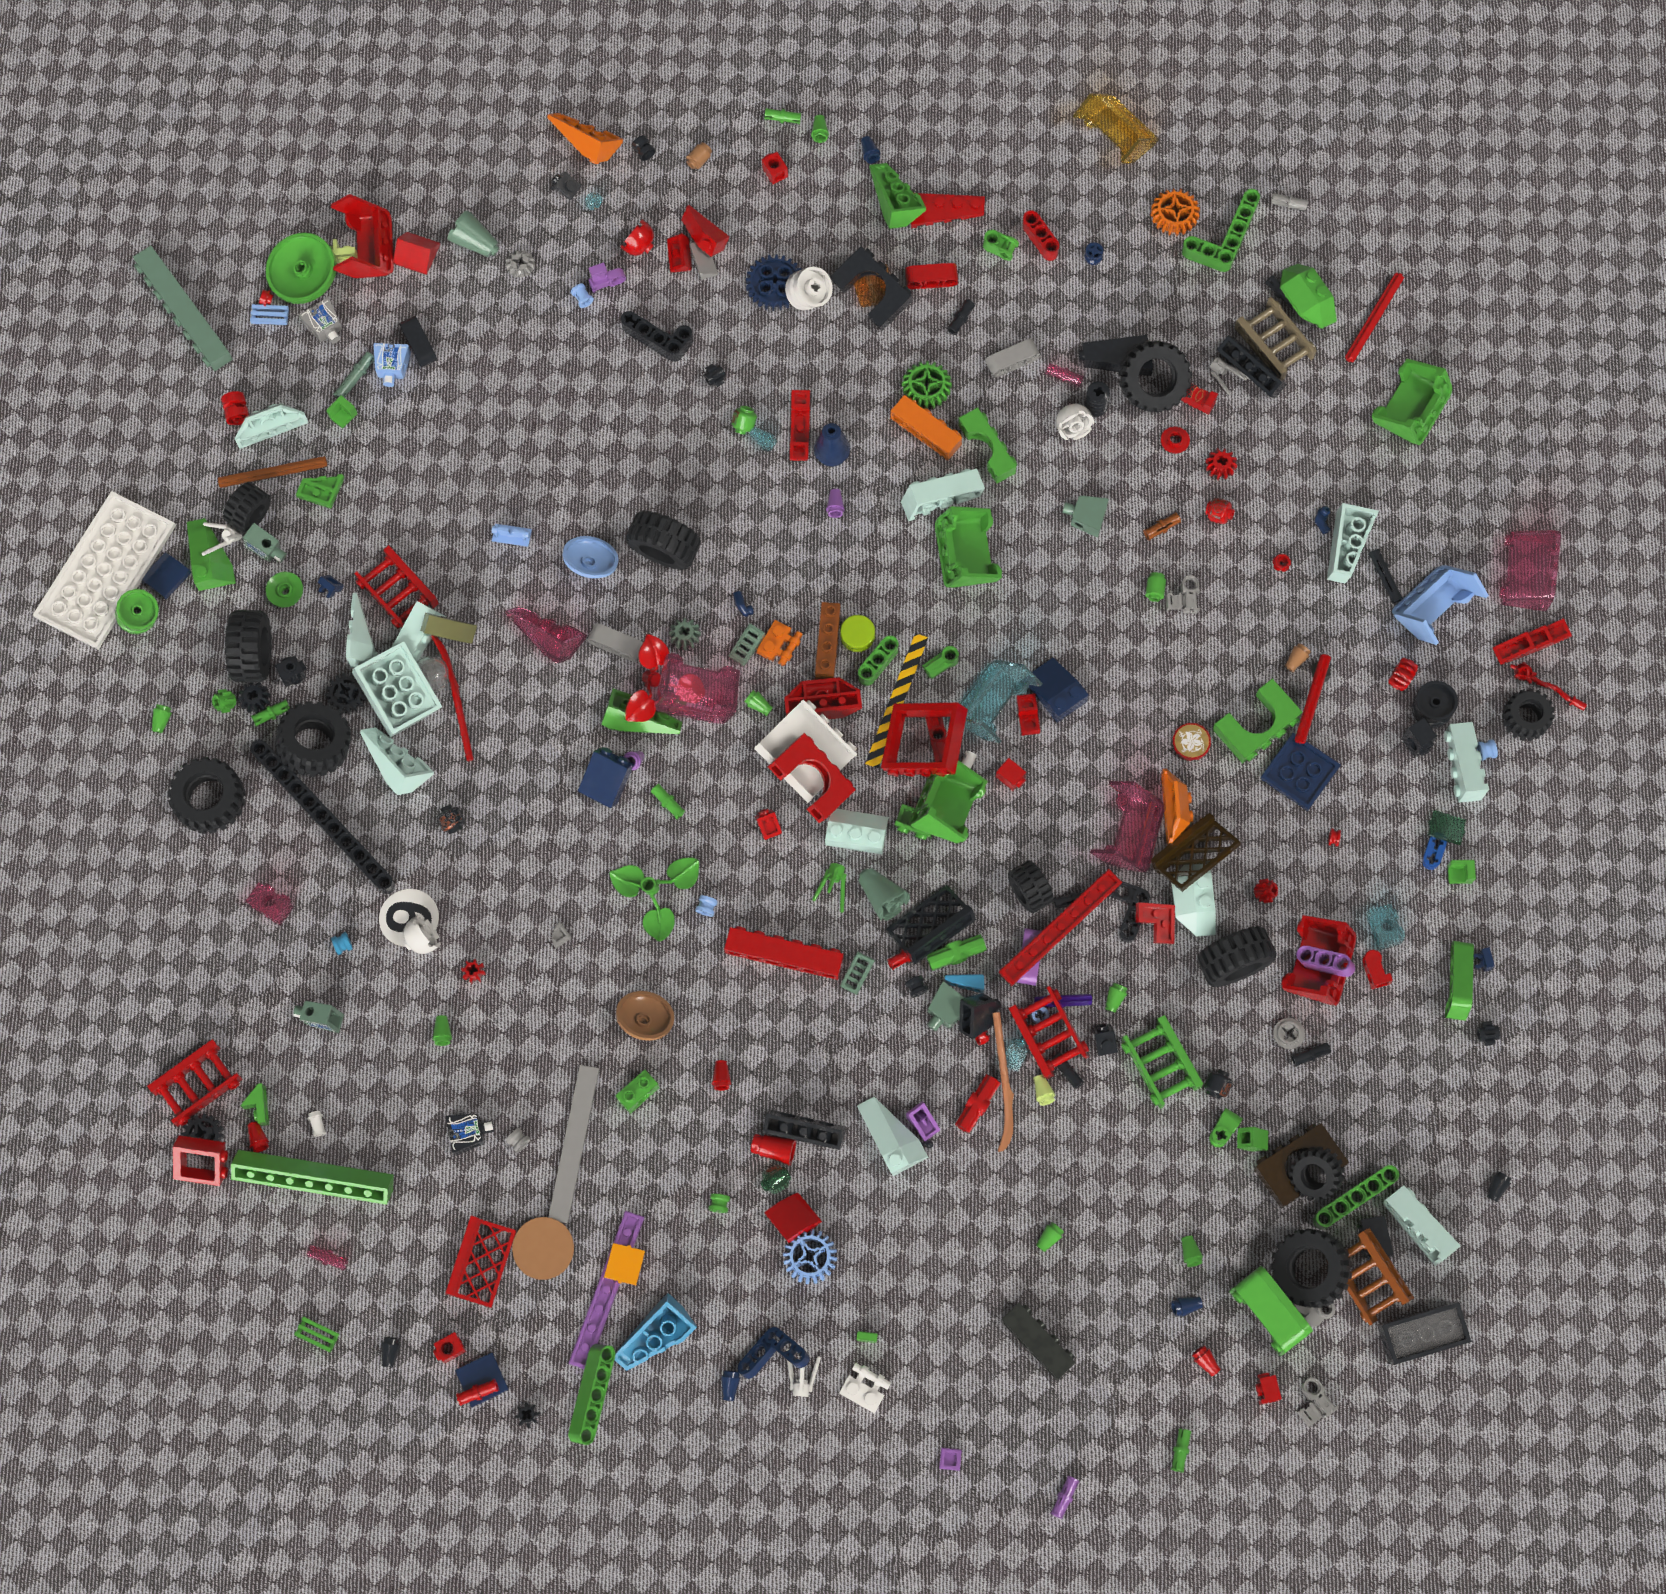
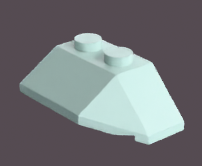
(269, 423)
(1196, 904)

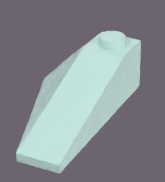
(895, 1141)

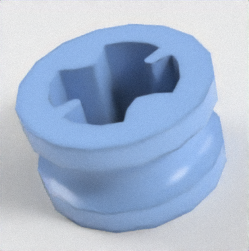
(1042, 1010)

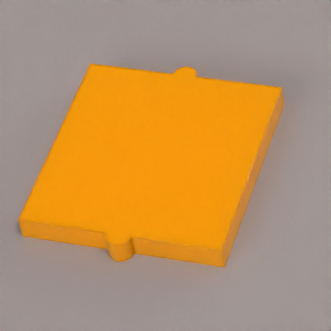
(624, 1264)

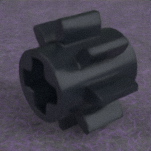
(714, 375)
(1488, 1033)
(522, 1417)

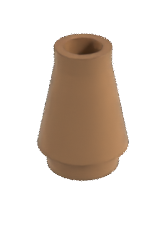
(1297, 657)

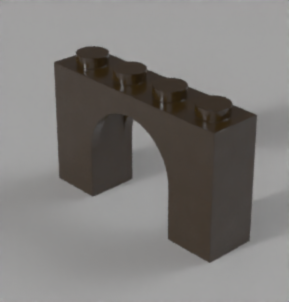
(1272, 1169)

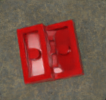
(792, 1217)

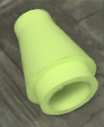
(1043, 1090)

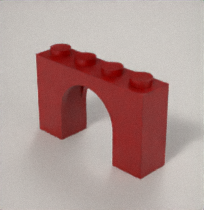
(836, 786)

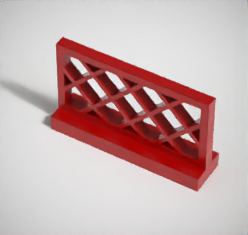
(464, 1255)

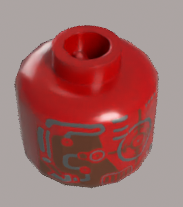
(1219, 511)

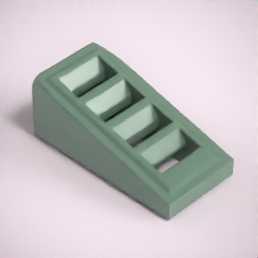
(742, 641)
(859, 955)

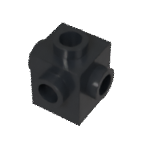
(291, 671)

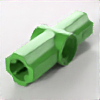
(956, 952)

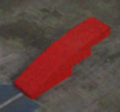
(1532, 642)

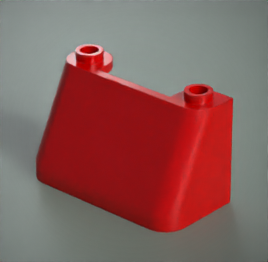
(1325, 935)

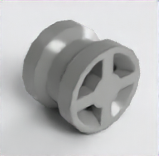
(518, 1140)

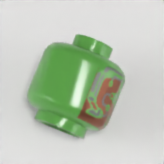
(743, 419)

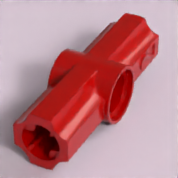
(936, 726)
(977, 1104)

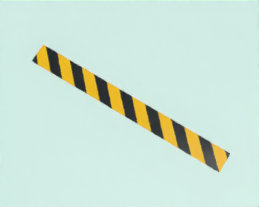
(898, 696)

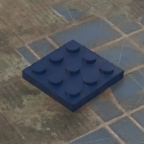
(1300, 772)

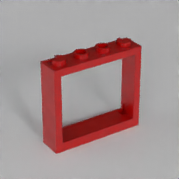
(952, 746)

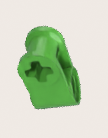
(1001, 246)
(1226, 1126)

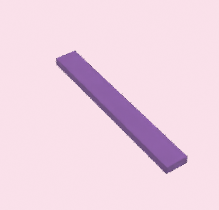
(604, 1295)

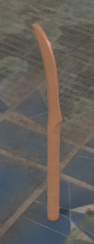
(1007, 1093)

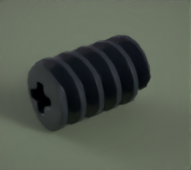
(1097, 398)

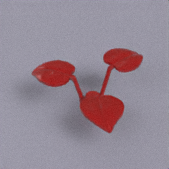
(651, 654)

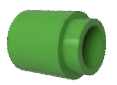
(1155, 586)

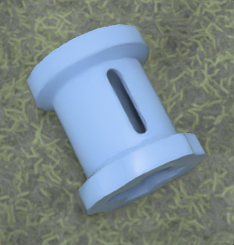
(582, 295)

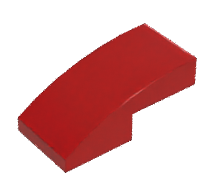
(1028, 714)

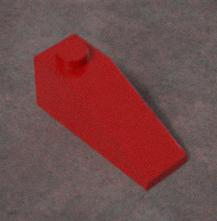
(704, 232)

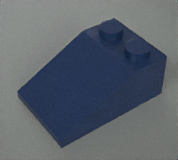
(1060, 690)

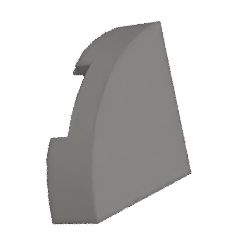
(560, 935)

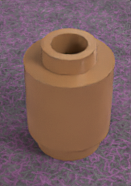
(698, 156)

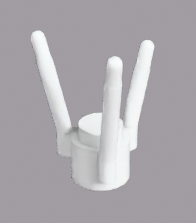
(229, 534)
(801, 1387)

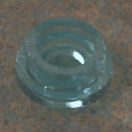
(593, 201)

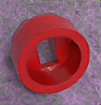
(982, 1038)

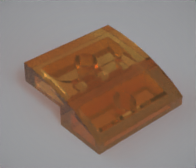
(870, 289)

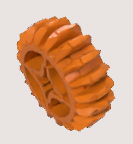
(1183, 206)

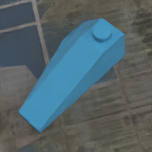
(660, 1329)

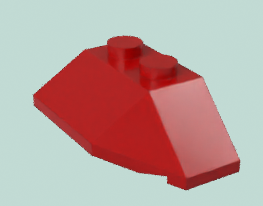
(831, 697)

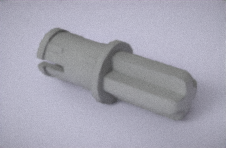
(1289, 201)

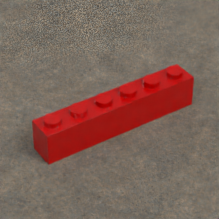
(784, 953)

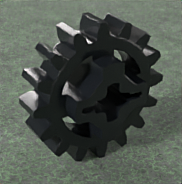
(337, 698)
(198, 1123)

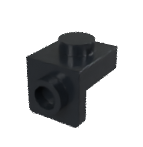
(565, 184)
(1105, 1039)

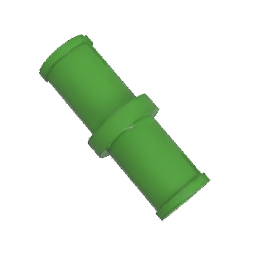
(782, 116)
(270, 713)
(667, 801)
(1181, 1450)

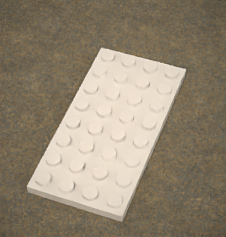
(102, 568)

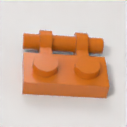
(774, 640)

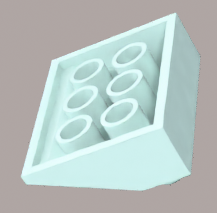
(396, 689)

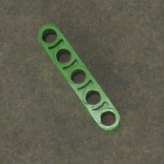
(1361, 1189)
(591, 1394)

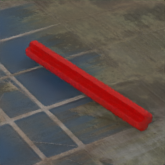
(1312, 699)

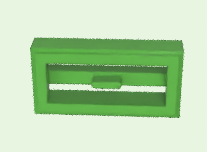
(302, 1327)

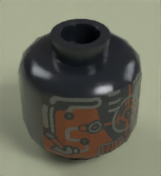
(450, 819)
(1218, 1084)

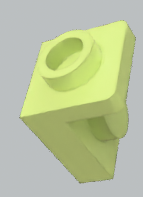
(343, 253)

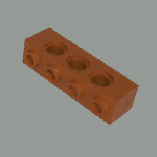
(828, 640)

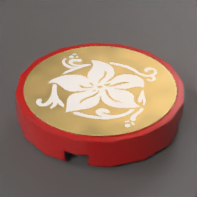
(1191, 741)

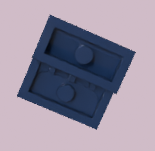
(166, 575)

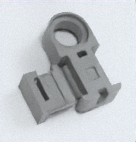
(1186, 599)
(1319, 1406)

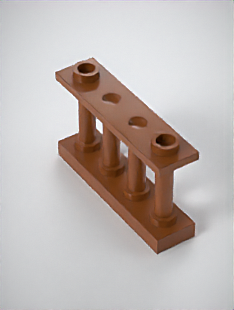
(1389, 1276)

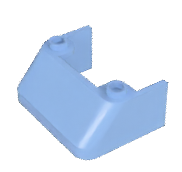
(1434, 597)

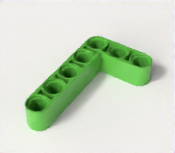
(1232, 237)

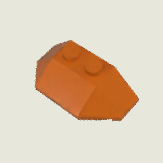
(1176, 806)

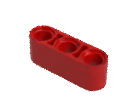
(1040, 243)
(931, 276)

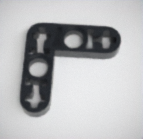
(1130, 899)

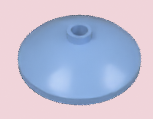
(590, 557)

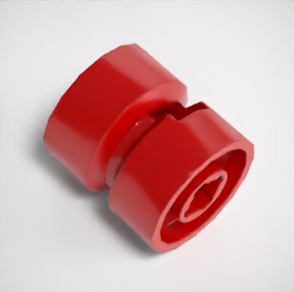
(235, 407)

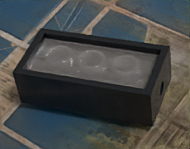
(1424, 1333)

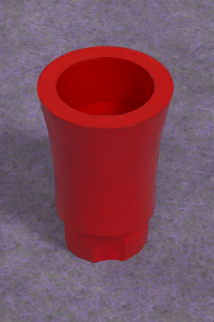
(774, 1148)

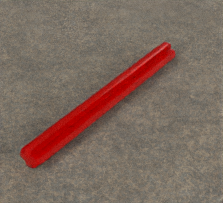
(1374, 317)

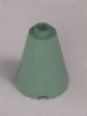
(473, 235)
(883, 894)

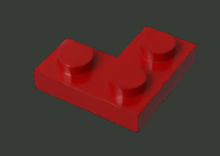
(1163, 919)

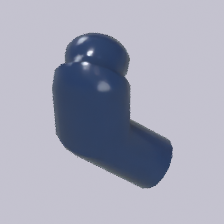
(740, 604)

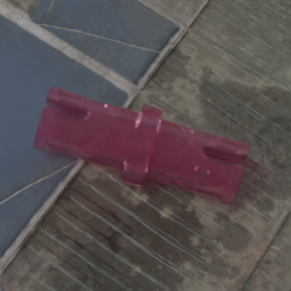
(1064, 374)
(327, 1257)

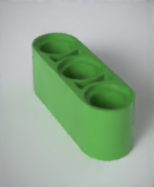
(874, 668)

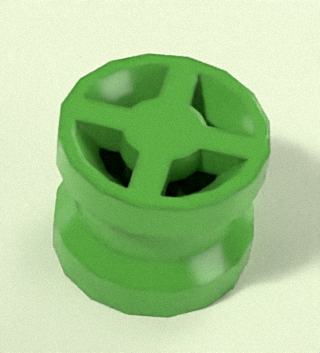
(719, 1203)

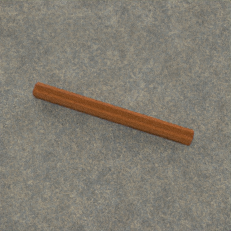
(272, 472)

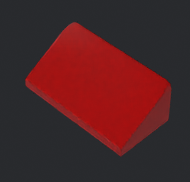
(679, 253)

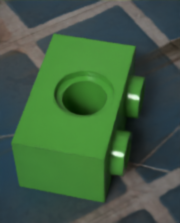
(637, 1091)

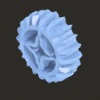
(801, 1261)

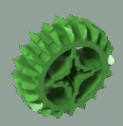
(943, 385)

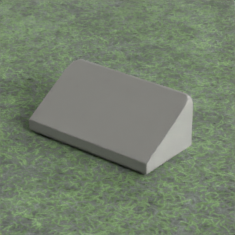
(704, 263)

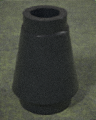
(1498, 1185)
(390, 1349)

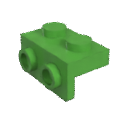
(903, 823)

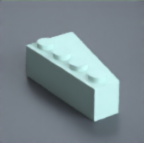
(941, 492)
(410, 632)
(1421, 1225)

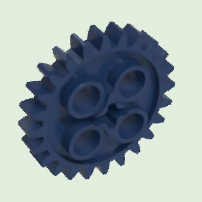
(775, 267)

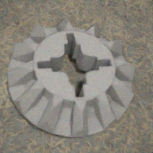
(524, 269)
(1287, 1024)

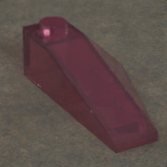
(551, 639)

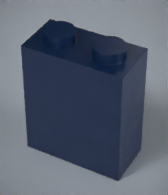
(605, 777)

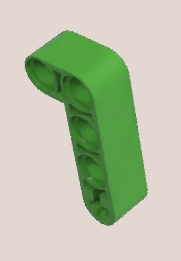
(1461, 981)

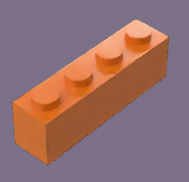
(926, 427)

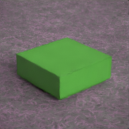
(867, 1337)

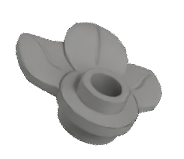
(1315, 1316)

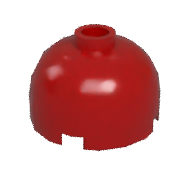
(639, 240)

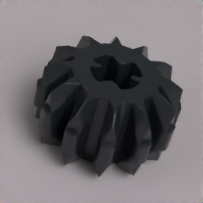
(255, 703)

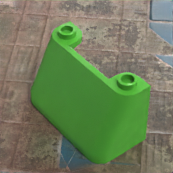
(1415, 402)
(965, 547)
(947, 802)

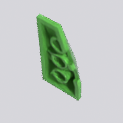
(896, 199)

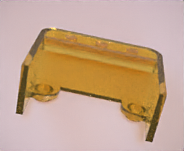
(1118, 125)

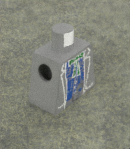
(322, 321)

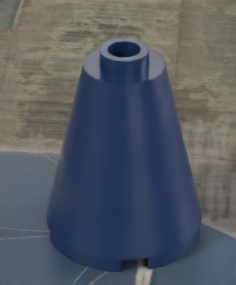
(831, 446)

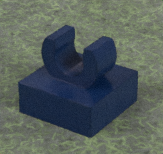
(331, 584)
(1486, 960)

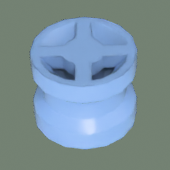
(1487, 749)
(706, 905)

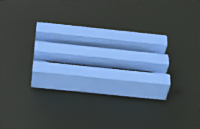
(273, 311)

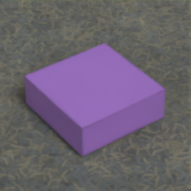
(950, 1459)

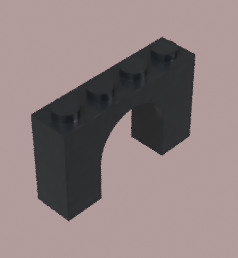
(863, 264)

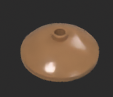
(645, 1015)

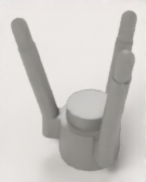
(1220, 366)

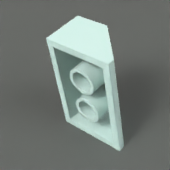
(856, 831)

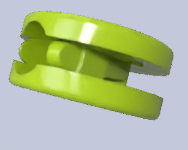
(857, 633)

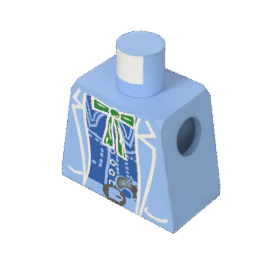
(391, 361)

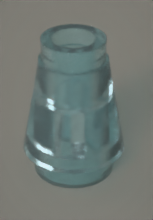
(763, 439)

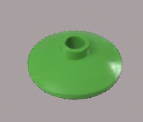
(281, 582)

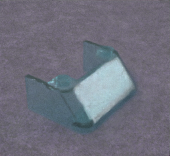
(991, 694)

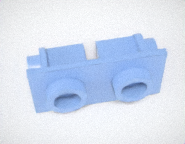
(511, 535)

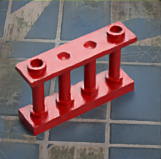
(403, 571)
(1030, 1031)
(177, 1075)

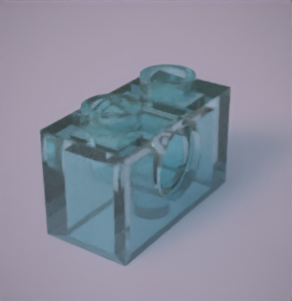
(1384, 938)

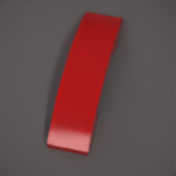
(800, 425)

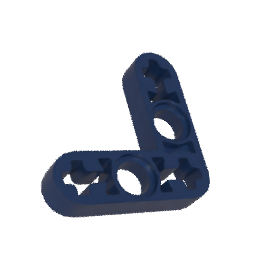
(771, 1346)

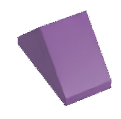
(922, 1121)

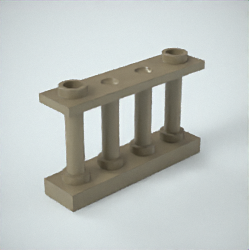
(1266, 354)

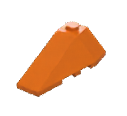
(590, 143)

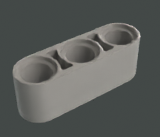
(1012, 358)
(615, 642)

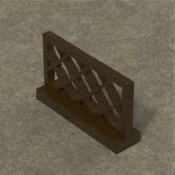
(1186, 845)

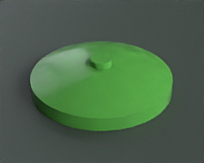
(301, 268)

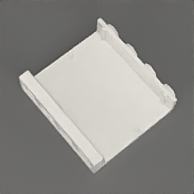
(801, 720)

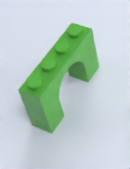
(1247, 744)

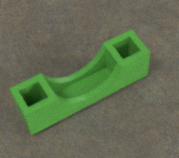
(976, 426)

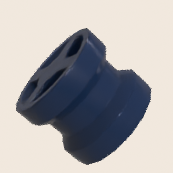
(1094, 249)

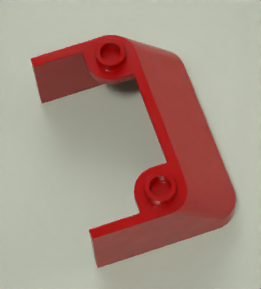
(373, 238)

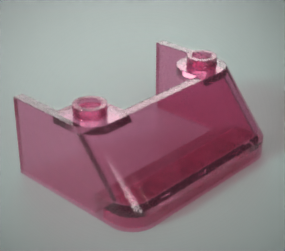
(1137, 829)

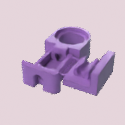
(601, 280)

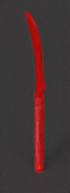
(456, 699)

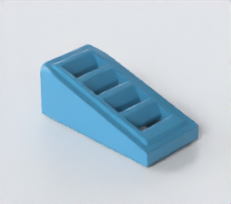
(970, 982)

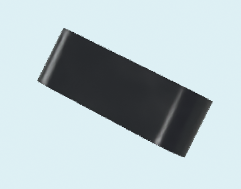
(418, 341)

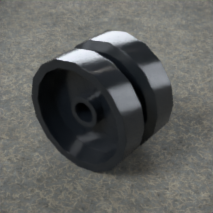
(1435, 702)

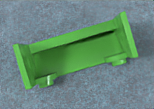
(1272, 1309)

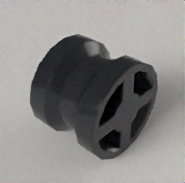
(916, 986)

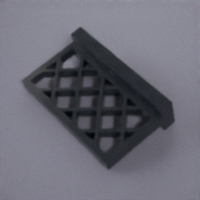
(939, 932)

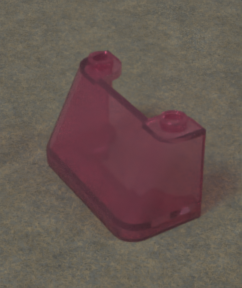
(1531, 569)
(697, 691)

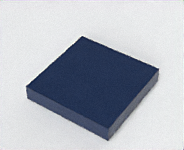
(480, 1372)

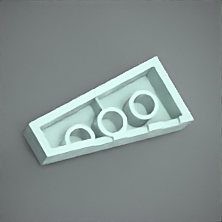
(1348, 540)
(1465, 762)

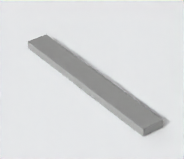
(573, 1143)

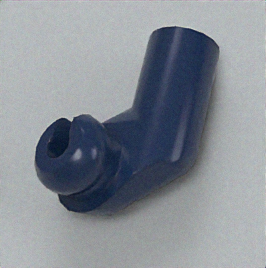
(1320, 519)

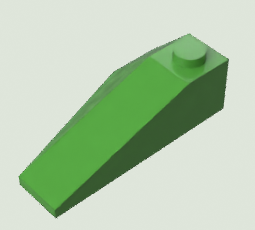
(210, 569)
(615, 718)

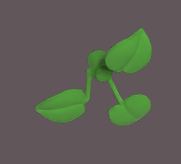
(629, 878)

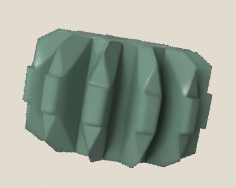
(682, 640)

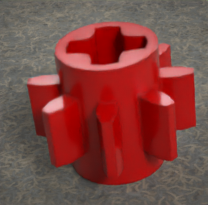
(1266, 890)
(470, 967)

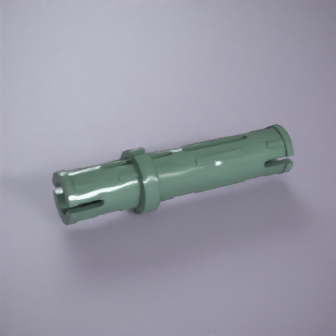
(359, 369)

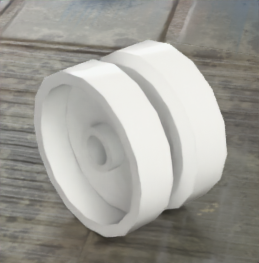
(808, 288)

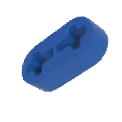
(1438, 853)

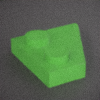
(320, 490)

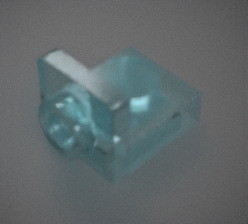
(1016, 1054)

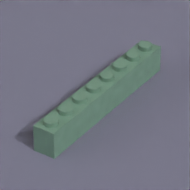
(183, 309)

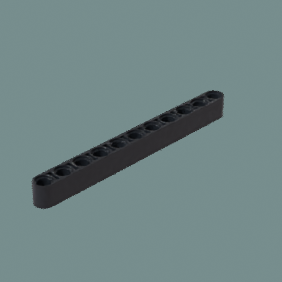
(326, 824)

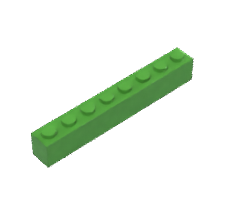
(312, 1177)

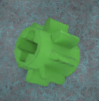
(224, 701)

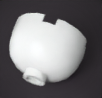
(1074, 421)
(420, 936)

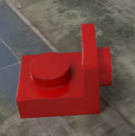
(768, 823)

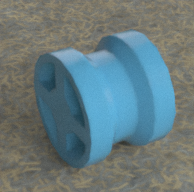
(341, 943)

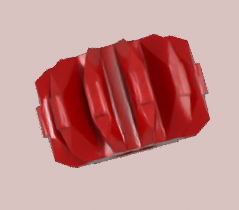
(1221, 464)
(1403, 674)

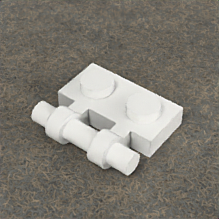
(861, 1393)

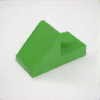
(258, 1100)

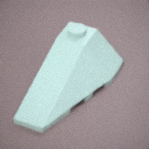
(359, 641)
(397, 767)

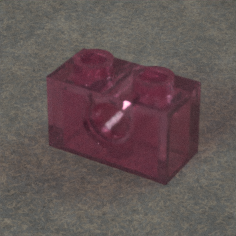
(278, 911)

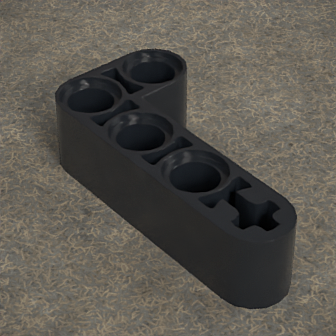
(654, 333)

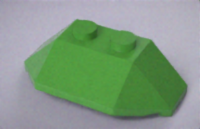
(1308, 295)

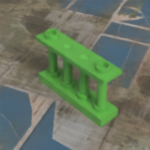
(1172, 1045)

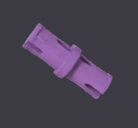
(1065, 1497)

